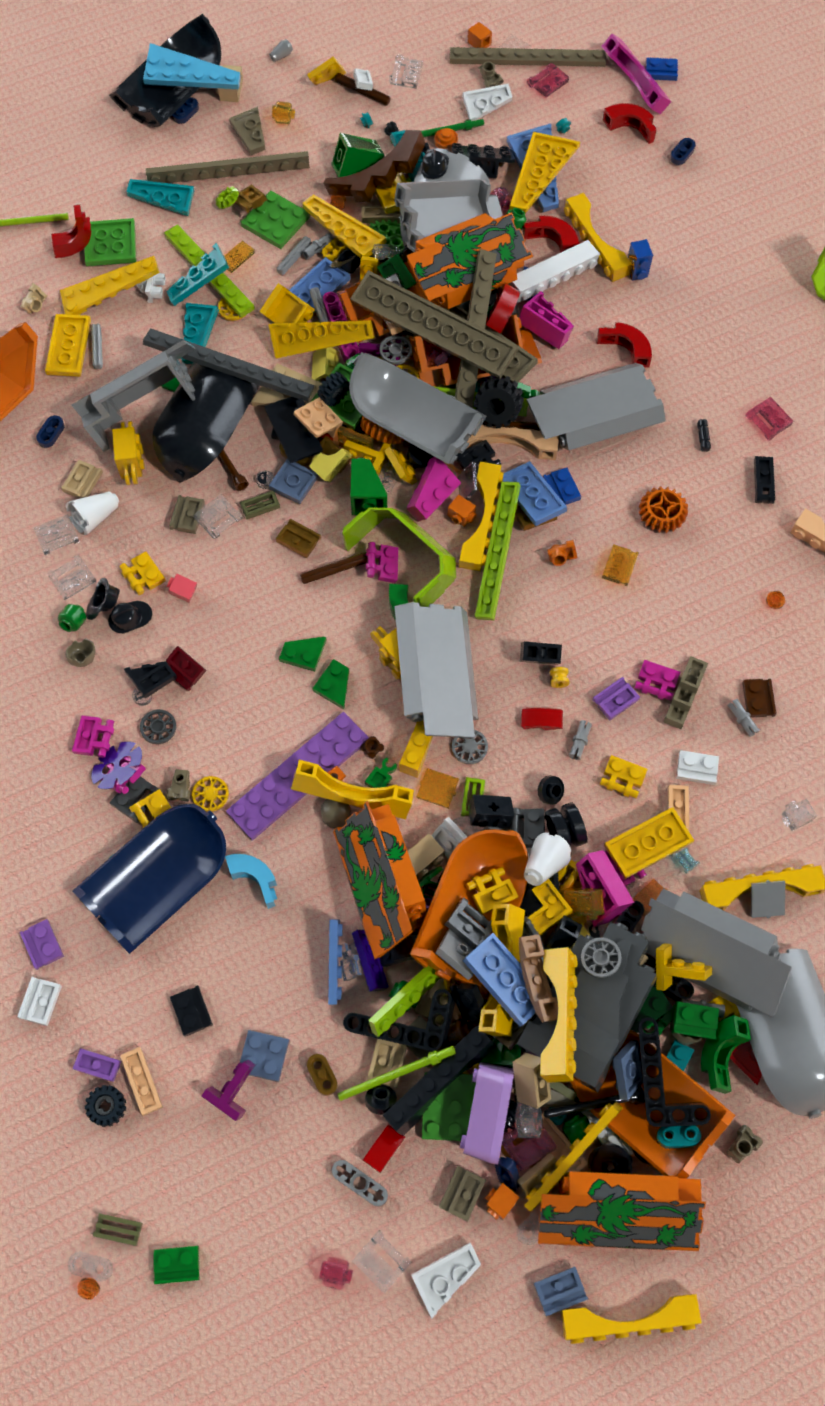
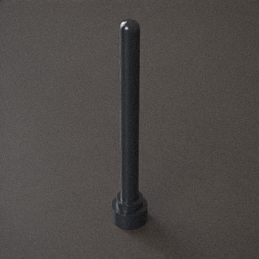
(637, 1098)

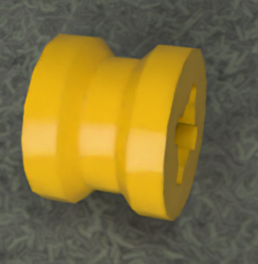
(559, 677)

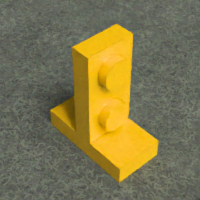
(377, 458)
(677, 967)

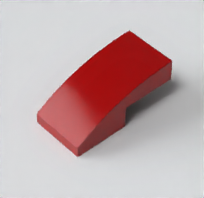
(542, 718)
(383, 1149)

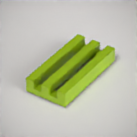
(472, 780)

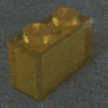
(584, 902)

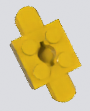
(128, 453)
(388, 649)

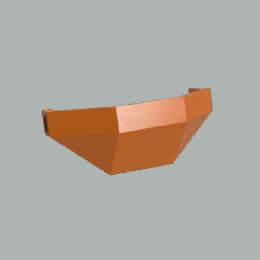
(17, 366)

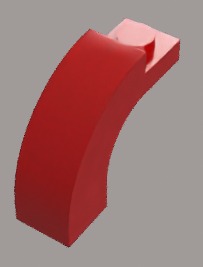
(631, 116)
(554, 229)
(75, 239)
(503, 307)
(630, 338)

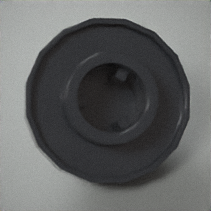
(551, 790)
(380, 1099)

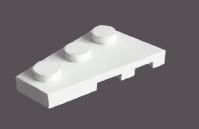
(485, 100)
(443, 1277)

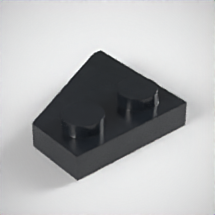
(151, 677)

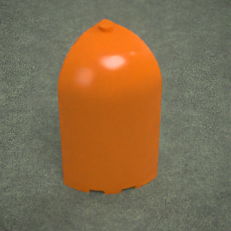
(469, 859)
(636, 1131)

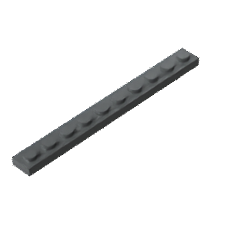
(233, 366)

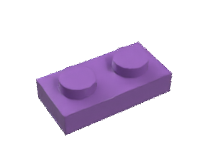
(97, 1065)

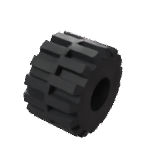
(498, 411)

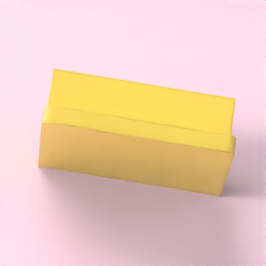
(324, 362)

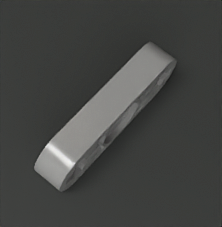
(343, 1178)

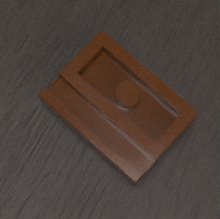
(759, 697)

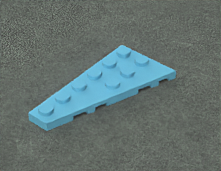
(178, 69)

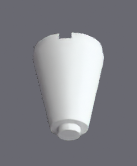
(91, 510)
(546, 858)

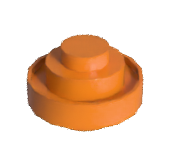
(445, 137)

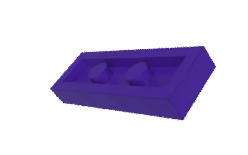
(372, 967)

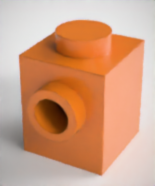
(479, 36)
(461, 511)
(501, 1201)

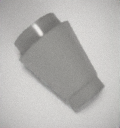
(282, 50)

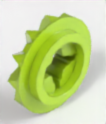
(227, 197)

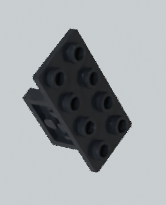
(486, 157)
(292, 434)

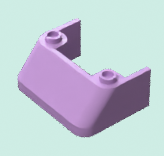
(488, 1112)

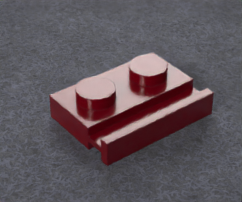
(185, 667)

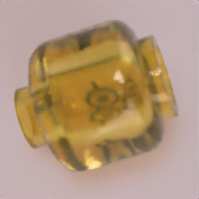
(283, 112)

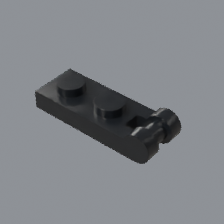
(764, 479)

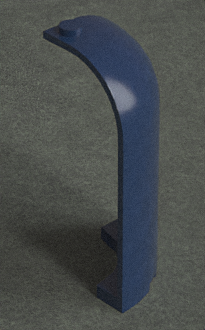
(155, 873)

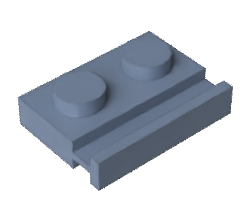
(560, 1291)

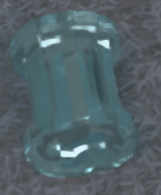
(686, 860)

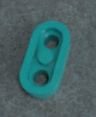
(679, 1137)

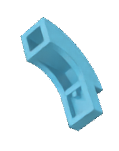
(250, 867)

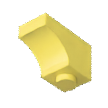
(329, 465)

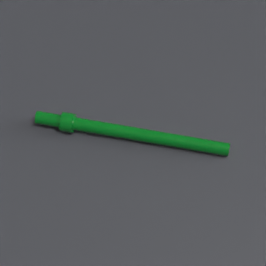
(467, 125)

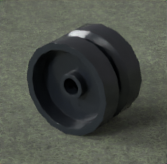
(567, 824)

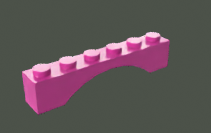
(626, 60)

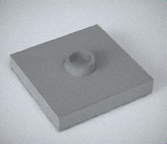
(453, 951)

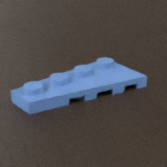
(335, 970)

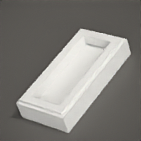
(363, 79)

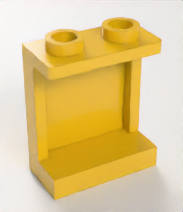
(286, 307)

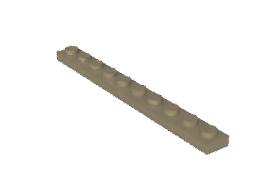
(521, 56)
(228, 168)
(477, 315)

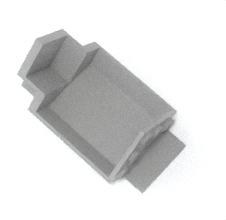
(103, 406)
(741, 954)

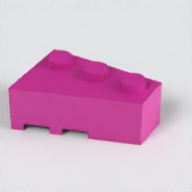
(545, 321)
(432, 490)
(598, 872)

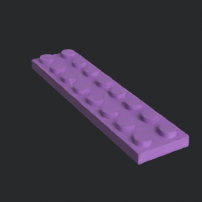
(274, 795)

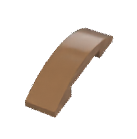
(535, 978)

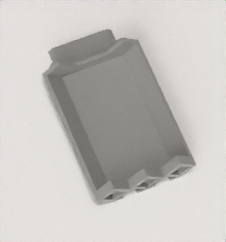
(442, 204)
(597, 407)
(437, 669)

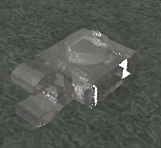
(350, 963)

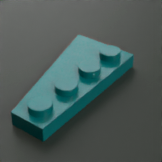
(164, 195)

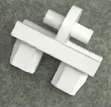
(150, 289)

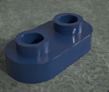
(186, 111)
(682, 151)
(49, 432)
(507, 1173)

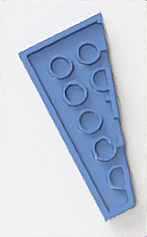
(519, 145)

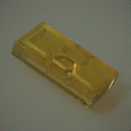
(238, 255)

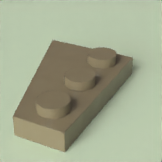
(249, 130)

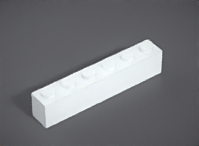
(555, 270)

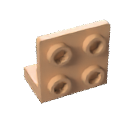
(319, 418)

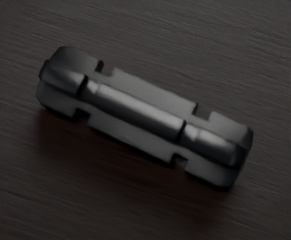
(704, 436)

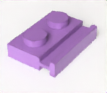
(616, 698)
(41, 944)

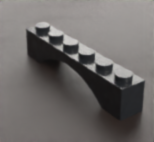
(414, 1103)

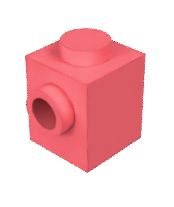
(182, 587)

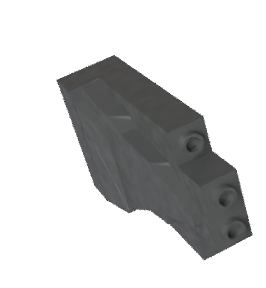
(604, 1006)

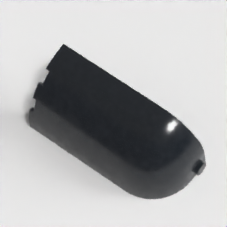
(159, 102)
(196, 431)

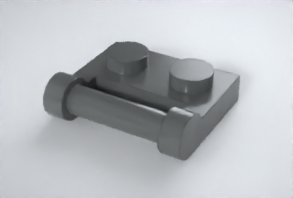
(136, 791)
(533, 823)
(466, 927)

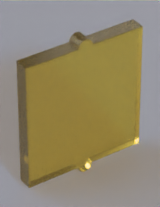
(437, 788)

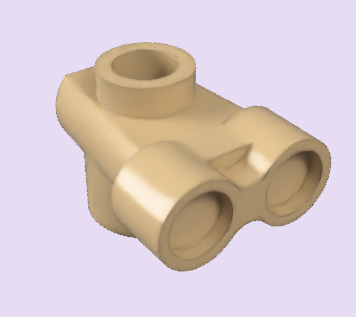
(34, 299)

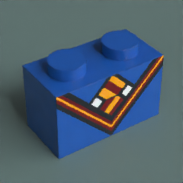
(641, 258)

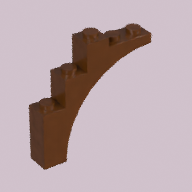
(383, 173)

